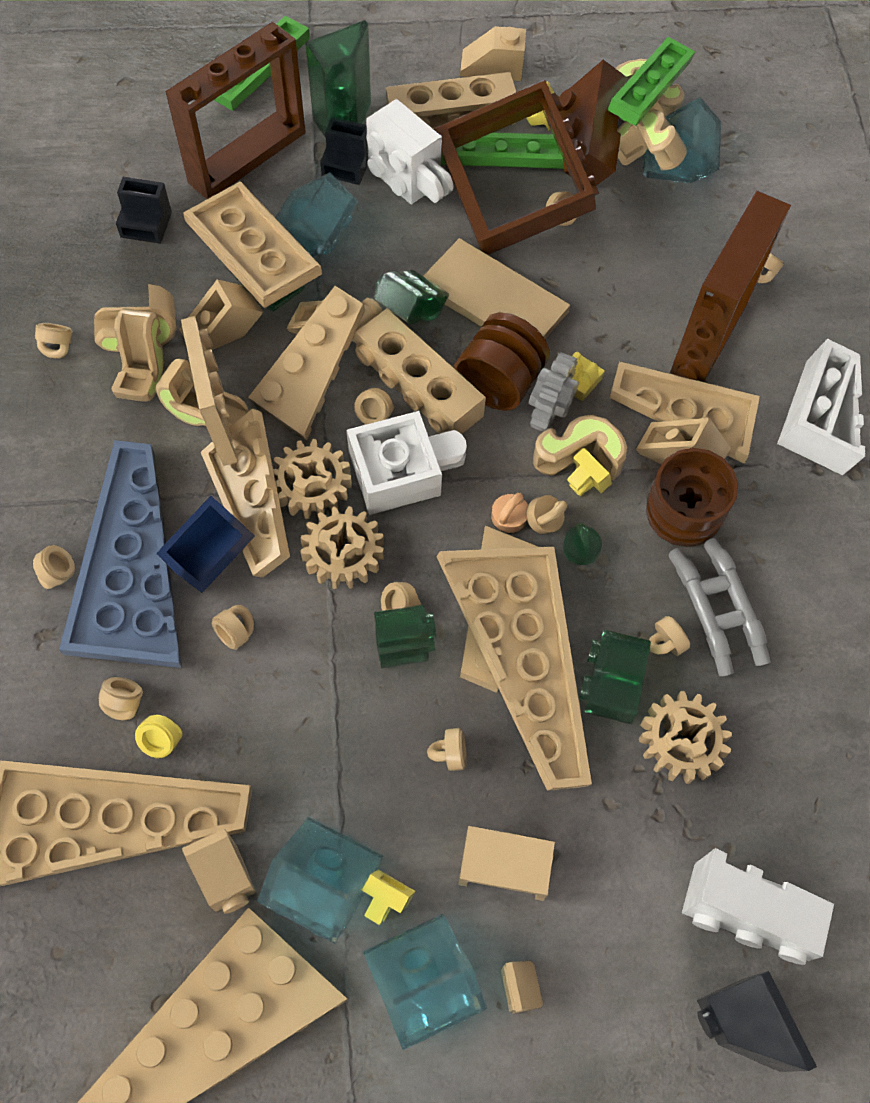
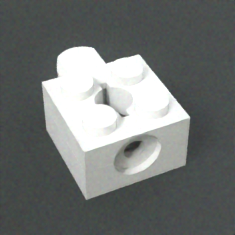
(406, 154)
(398, 446)

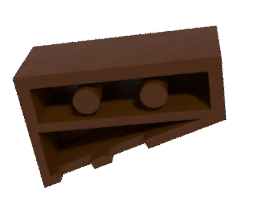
(592, 123)

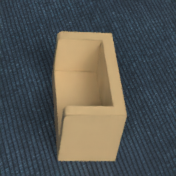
(507, 861)

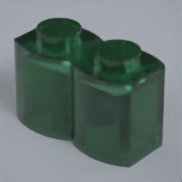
(410, 296)
(404, 635)
(616, 676)

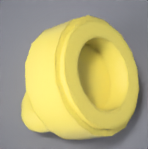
(158, 736)

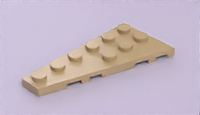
(522, 631)
(88, 817)
(220, 1019)

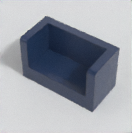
(205, 544)

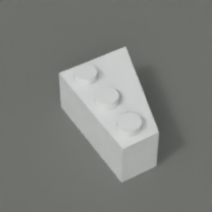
(825, 410)
(757, 909)

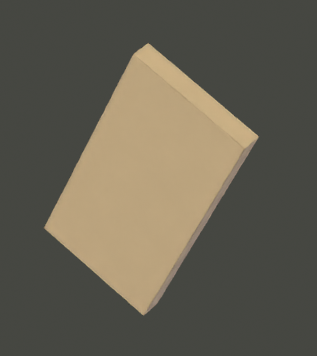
(252, 244)
(485, 287)

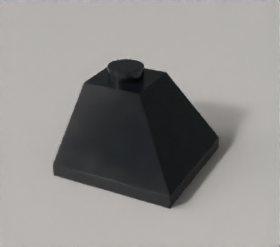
(755, 1023)

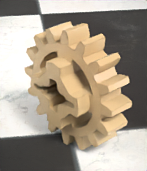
(311, 481)
(357, 555)
(692, 753)

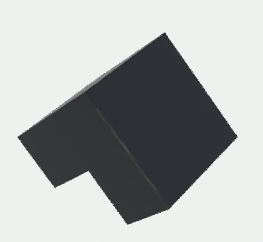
(345, 151)
(143, 210)

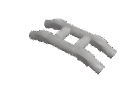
(714, 625)

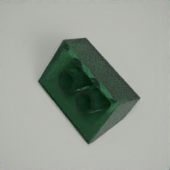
(340, 75)

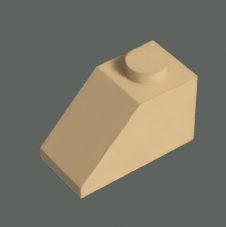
(495, 52)
(226, 312)
(670, 436)
(220, 871)

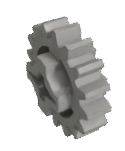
(553, 392)

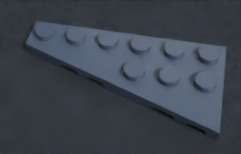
(123, 587)

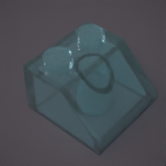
(701, 135)
(317, 214)
(318, 879)
(424, 981)

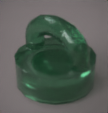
(582, 545)

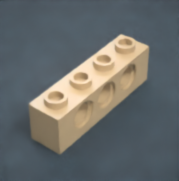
(451, 98)
(412, 357)

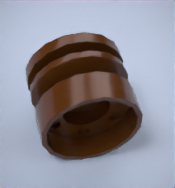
(504, 360)
(691, 496)

